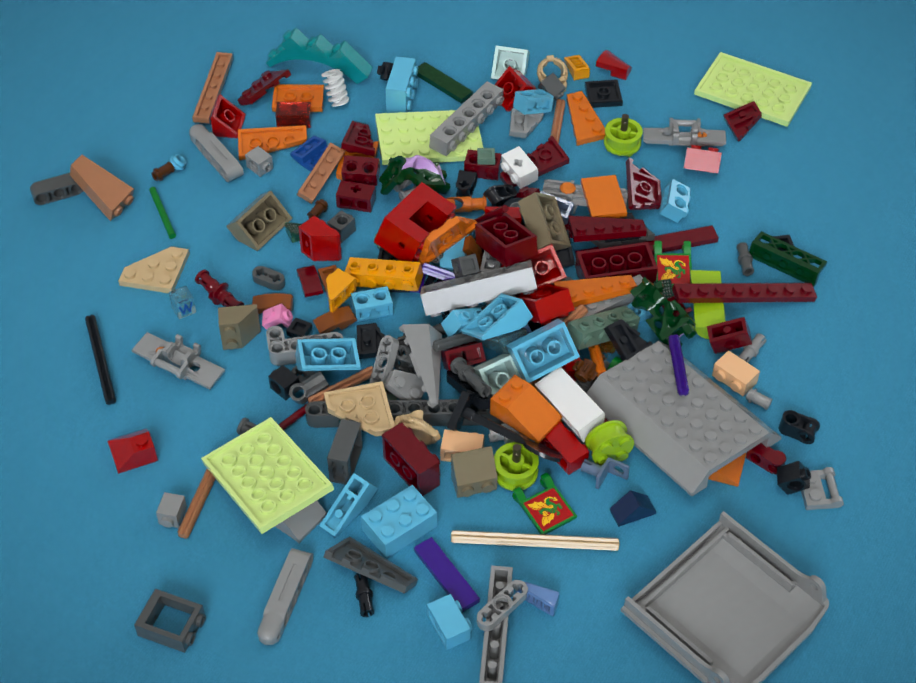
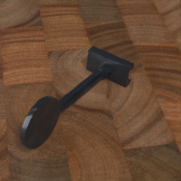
(463, 411)

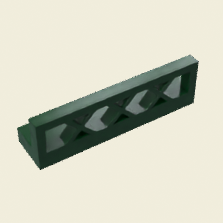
(784, 260)

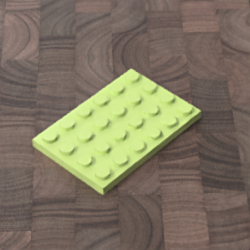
(739, 82)
(409, 135)
(267, 475)

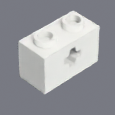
(519, 167)

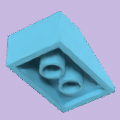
(498, 318)

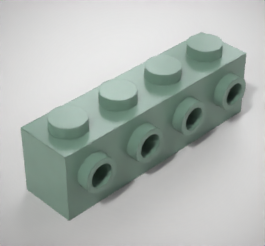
(590, 329)

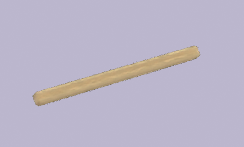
(535, 540)

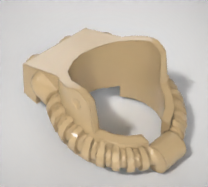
(564, 71)
(421, 429)

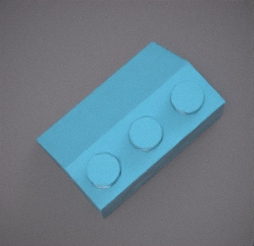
(327, 354)

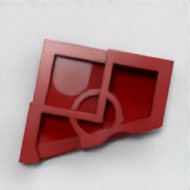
(611, 62)

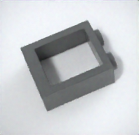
(345, 451)
(151, 611)

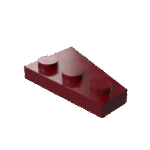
(259, 86)
(358, 139)

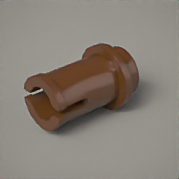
(159, 173)
(320, 207)

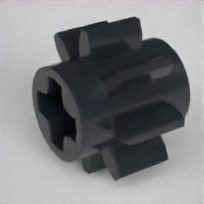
(385, 70)

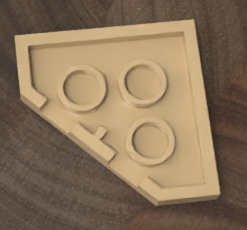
(157, 272)
(364, 405)

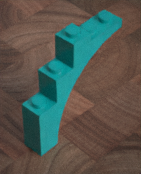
(318, 49)

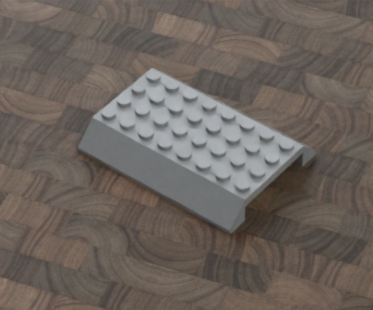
(680, 434)

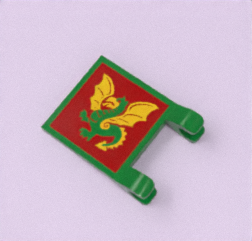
(673, 265)
(547, 508)

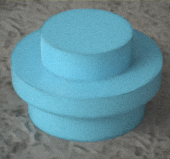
(178, 162)

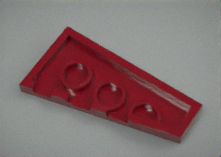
(545, 157)
(602, 228)

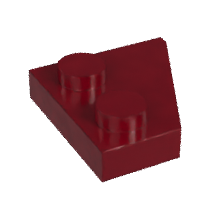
(743, 119)

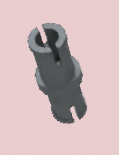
(745, 259)

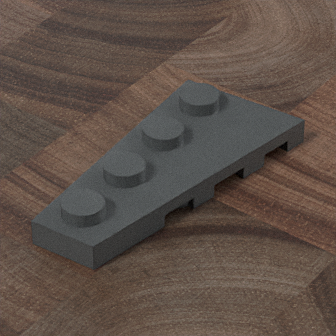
(366, 562)

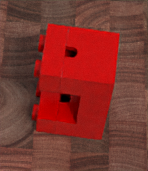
(411, 221)

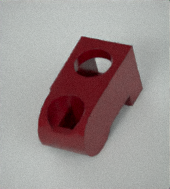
(766, 458)

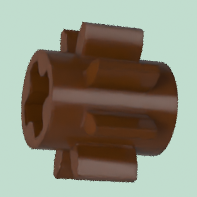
(585, 370)

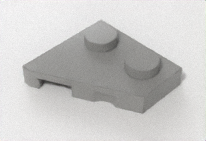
(523, 125)
(404, 385)

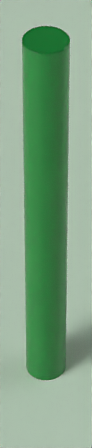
(167, 224)

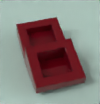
(309, 281)

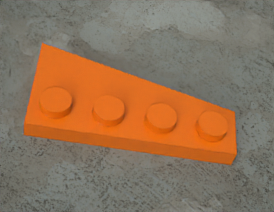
(585, 122)
(270, 138)
(597, 289)

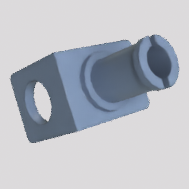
(601, 472)

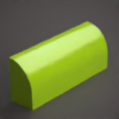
(707, 313)

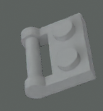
(815, 497)

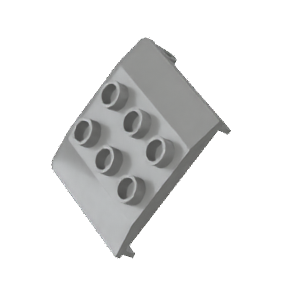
(729, 606)

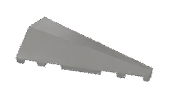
(424, 357)

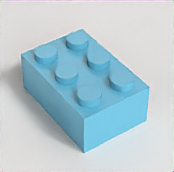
(401, 85)
(543, 350)
(399, 521)

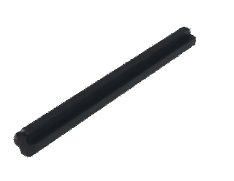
(100, 360)

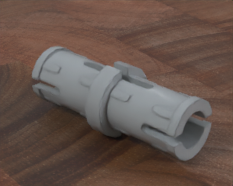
(752, 350)

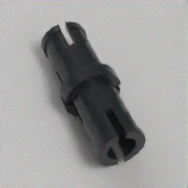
(364, 595)

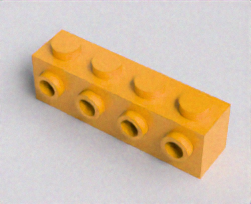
(383, 273)

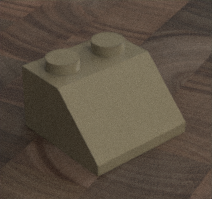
(238, 325)
(473, 472)

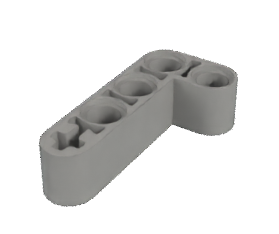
(283, 350)

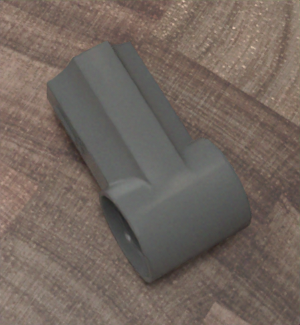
(310, 386)

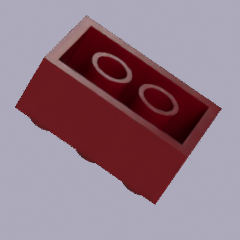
(506, 239)
(411, 458)

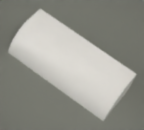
(571, 402)

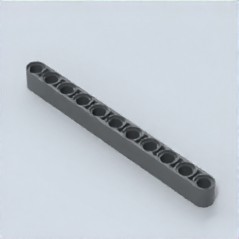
(318, 416)

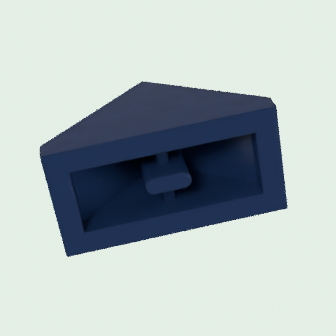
(632, 508)

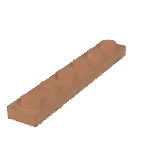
(212, 87)

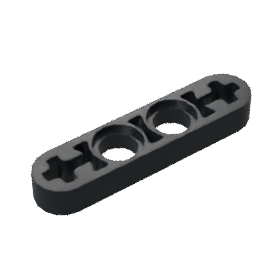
(478, 401)

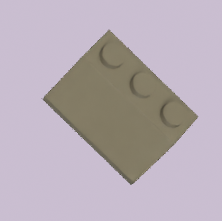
(544, 220)
(259, 221)

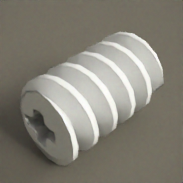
(336, 87)

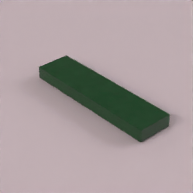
(444, 83)

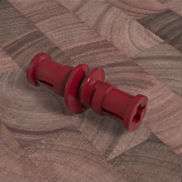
(217, 292)

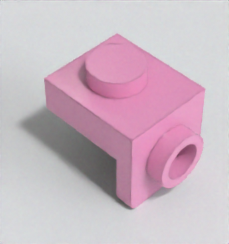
(276, 316)

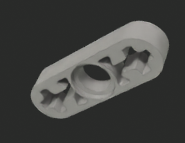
(390, 346)
(499, 614)

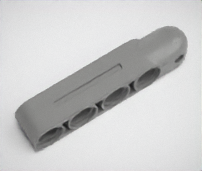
(216, 153)
(284, 596)

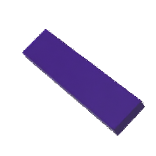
(446, 573)

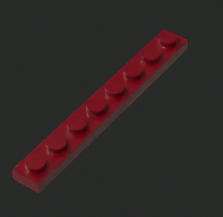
(744, 292)

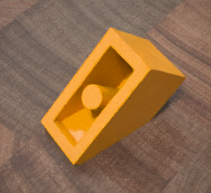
(339, 288)

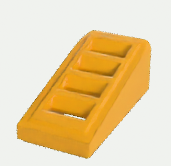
(577, 67)

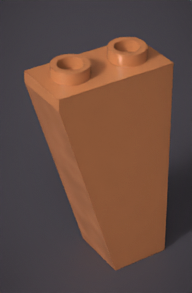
(101, 187)

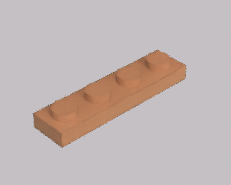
(320, 173)

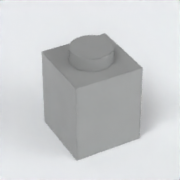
(171, 510)

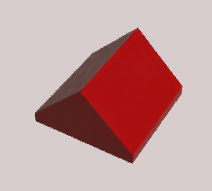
(226, 118)

